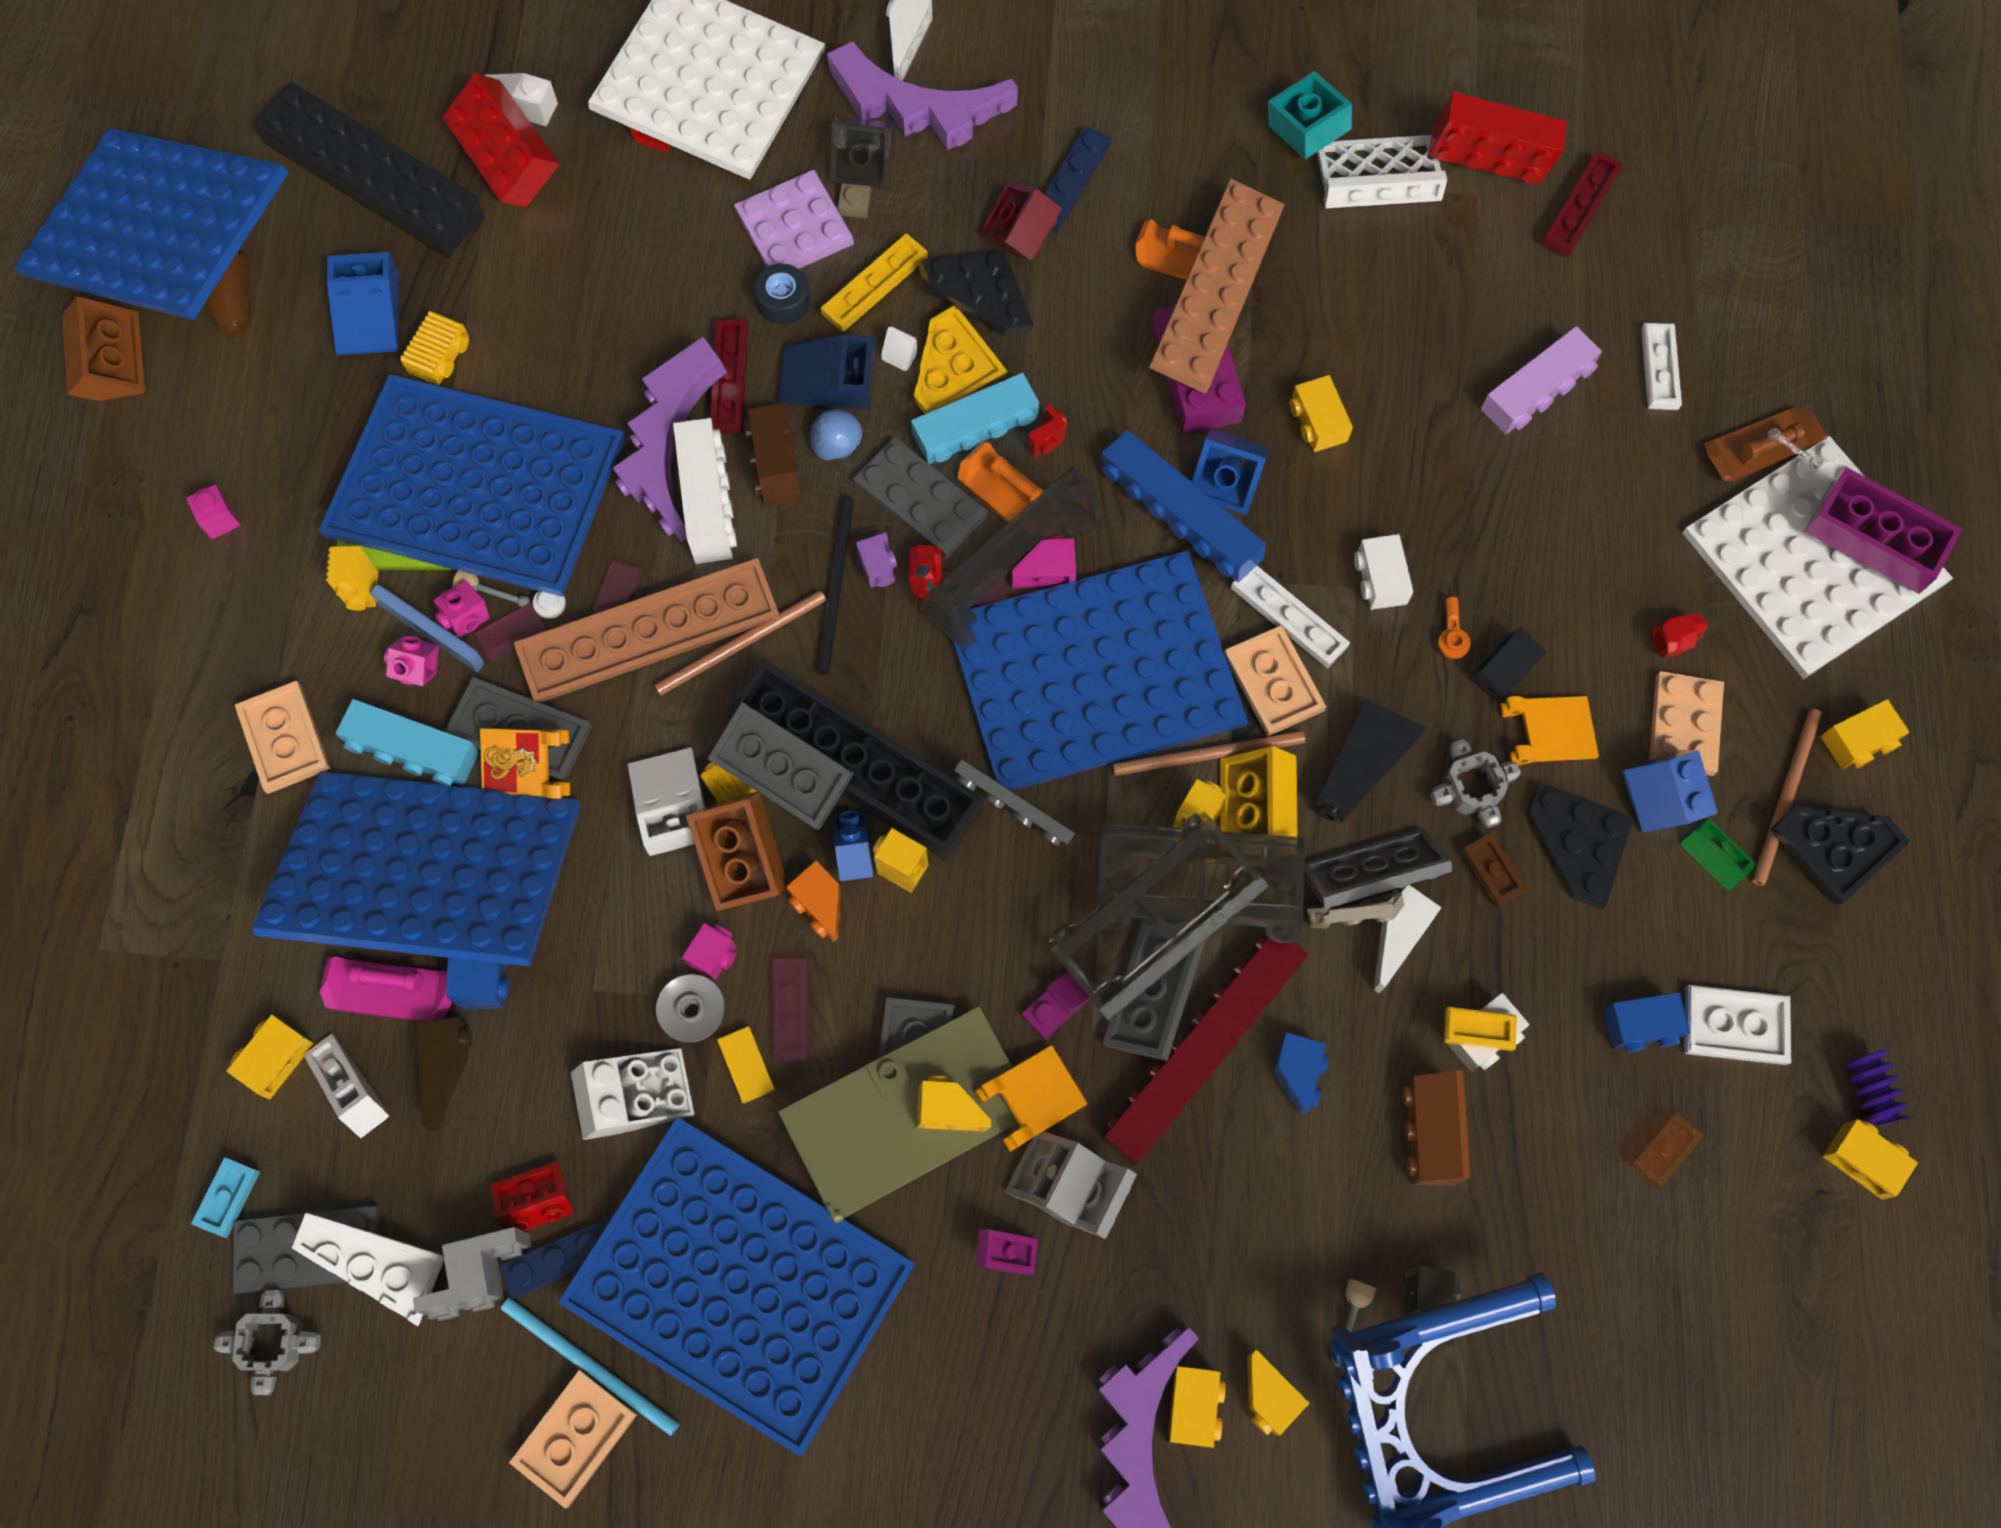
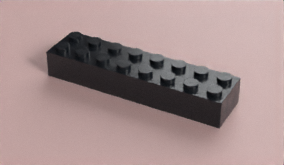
(369, 169)
(886, 776)

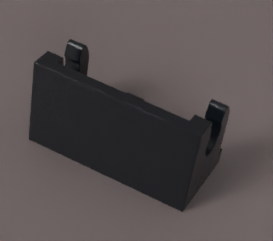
(1507, 664)

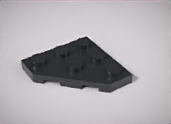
(981, 288)
(1580, 841)
(1839, 846)

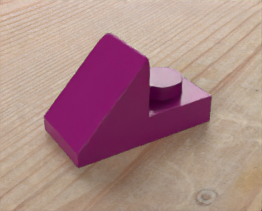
(1055, 1006)
(1006, 1252)

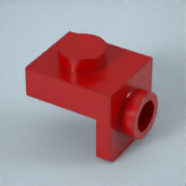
(1048, 436)

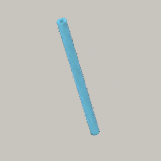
(590, 1366)

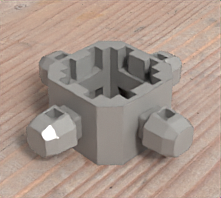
(1497, 777)
(241, 1342)

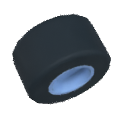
(782, 293)

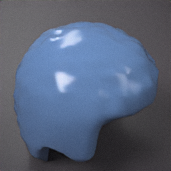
(835, 434)

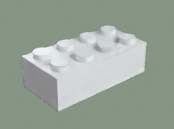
(705, 490)

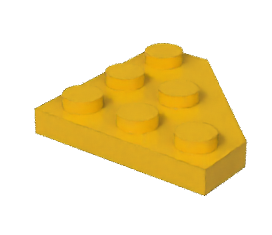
(954, 362)

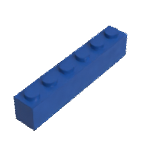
(1182, 506)

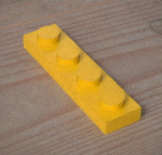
(874, 283)

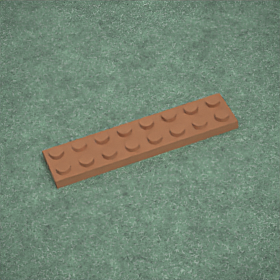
(1217, 287)
(646, 630)

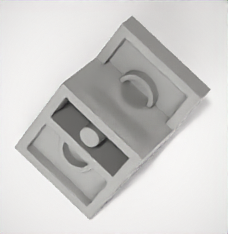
(1071, 1183)
(473, 1273)

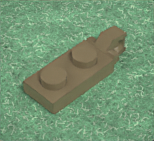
(1379, 907)

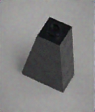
(1368, 755)

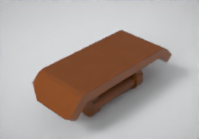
(1751, 449)

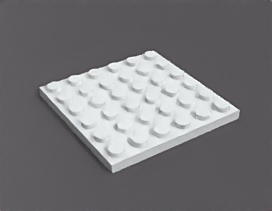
(708, 80)
(1789, 582)

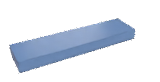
(427, 628)

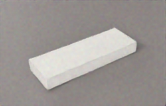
(1661, 366)

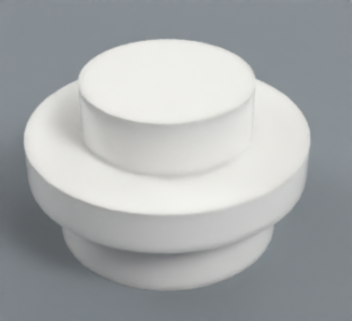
(548, 605)

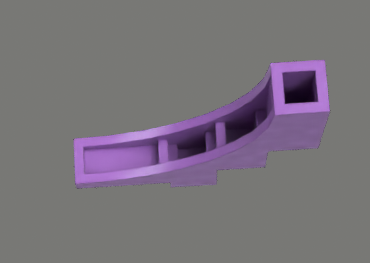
(915, 107)
(673, 393)
(1130, 1447)

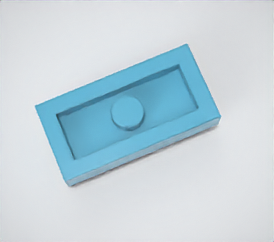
(225, 1197)

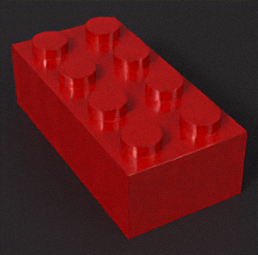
(1497, 138)
(500, 140)

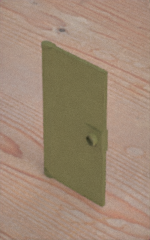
(863, 1129)

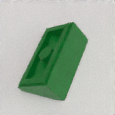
(1718, 854)

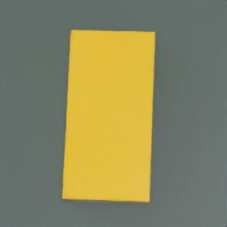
(1480, 1028)
(746, 1065)

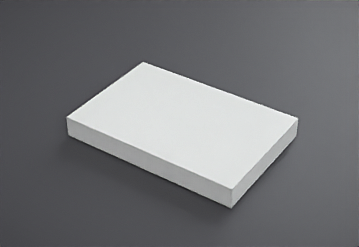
(1738, 1025)

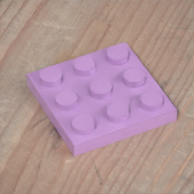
(794, 222)

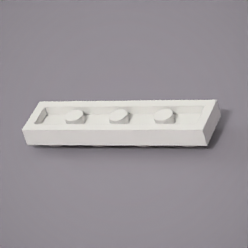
(1297, 619)

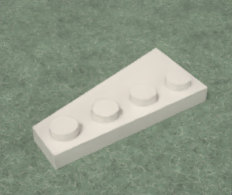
(370, 1262)

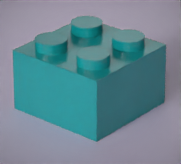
(1310, 115)

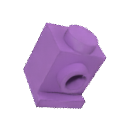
(877, 560)

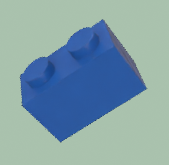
(1646, 1021)

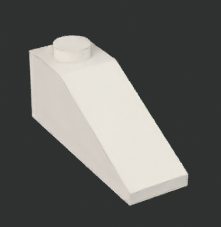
(907, 28)
(531, 94)
(1402, 934)
(346, 1086)

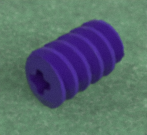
(1877, 1088)

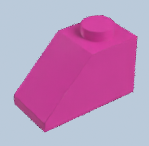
(1047, 564)

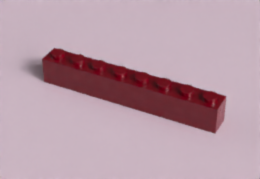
(1203, 1049)

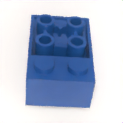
(364, 302)

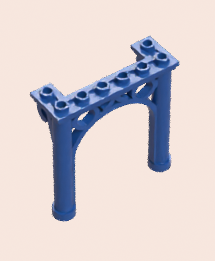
(1381, 1348)

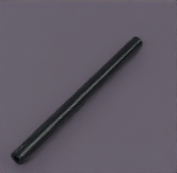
(835, 586)

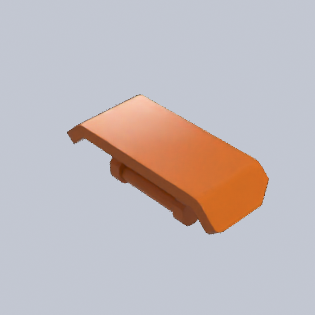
(1167, 250)
(996, 482)

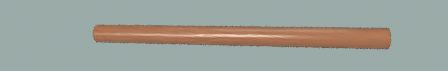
(739, 643)
(1207, 753)
(1787, 795)

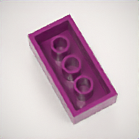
(1199, 411)
(1883, 530)

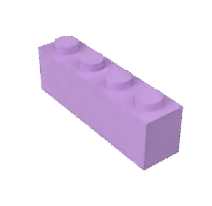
(1541, 380)

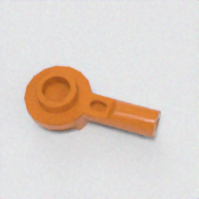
(1453, 641)

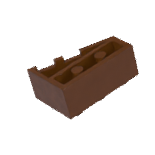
(772, 454)

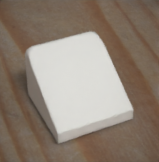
(899, 349)

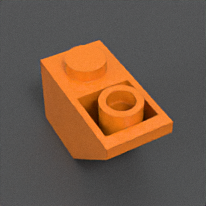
(819, 898)

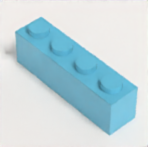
(975, 419)
(407, 743)

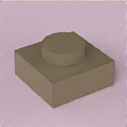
(854, 200)

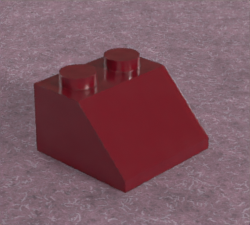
(1020, 220)

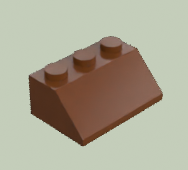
(102, 350)
(737, 851)
(1437, 1128)

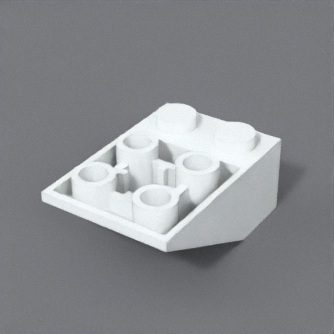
(663, 795)
(631, 1092)

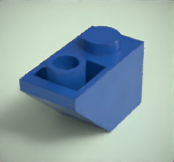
(852, 845)
(1298, 1069)

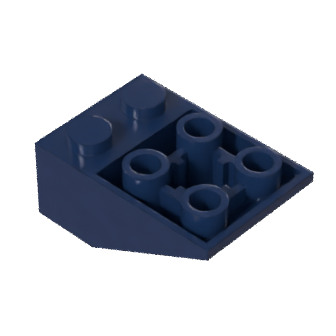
(829, 372)

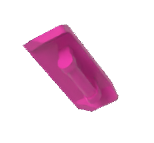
(384, 990)

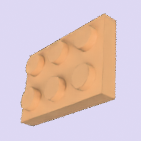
(1274, 680)
(1687, 717)
(282, 737)
(573, 1439)

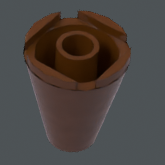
(231, 298)

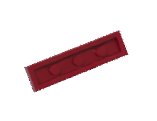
(1582, 203)
(729, 390)

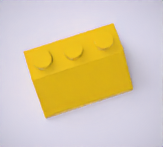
(1259, 792)

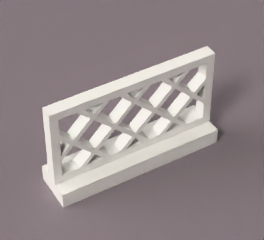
(1381, 186)

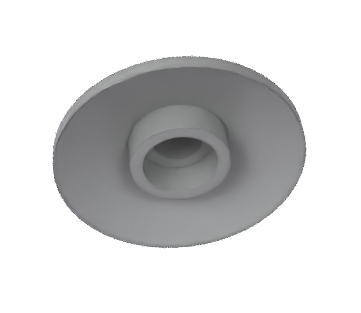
(681, 994)

